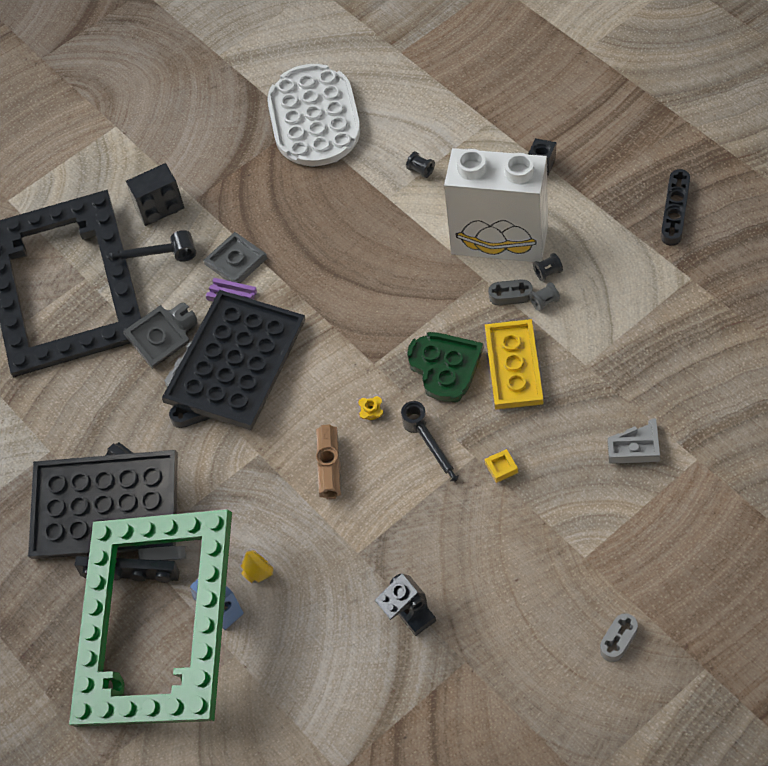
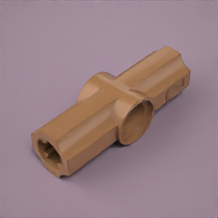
(328, 472)

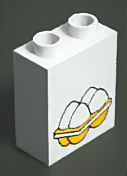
(497, 204)

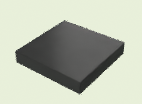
(235, 258)

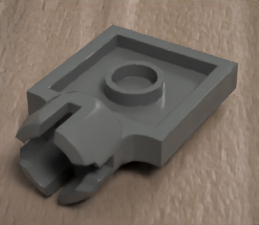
(161, 333)

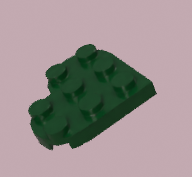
(445, 363)

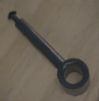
(181, 246)
(419, 426)

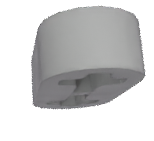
(613, 634)

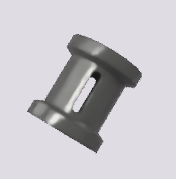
(544, 296)

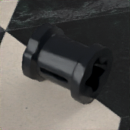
(420, 164)
(556, 266)

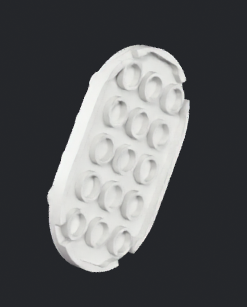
(313, 115)

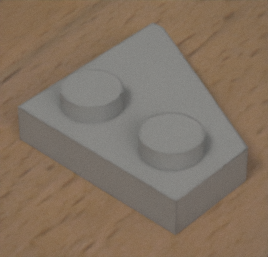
(635, 445)

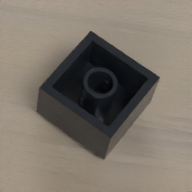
(155, 194)

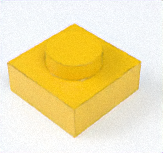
(501, 465)

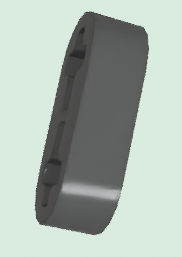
(510, 292)
(163, 553)

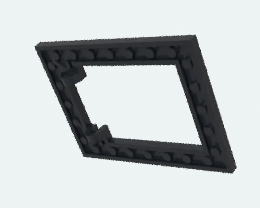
(95, 218)

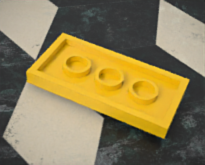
(513, 364)

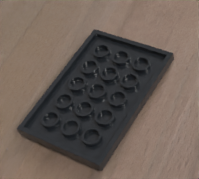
(234, 359)
(97, 488)

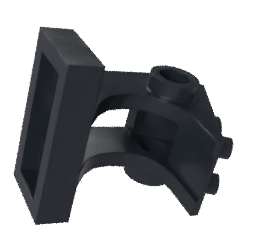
(406, 594)

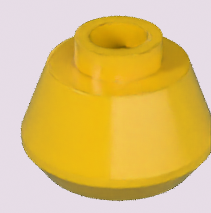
(255, 567)

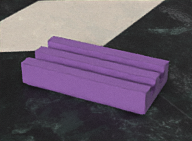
(232, 287)

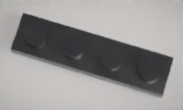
(137, 569)

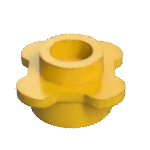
(373, 413)

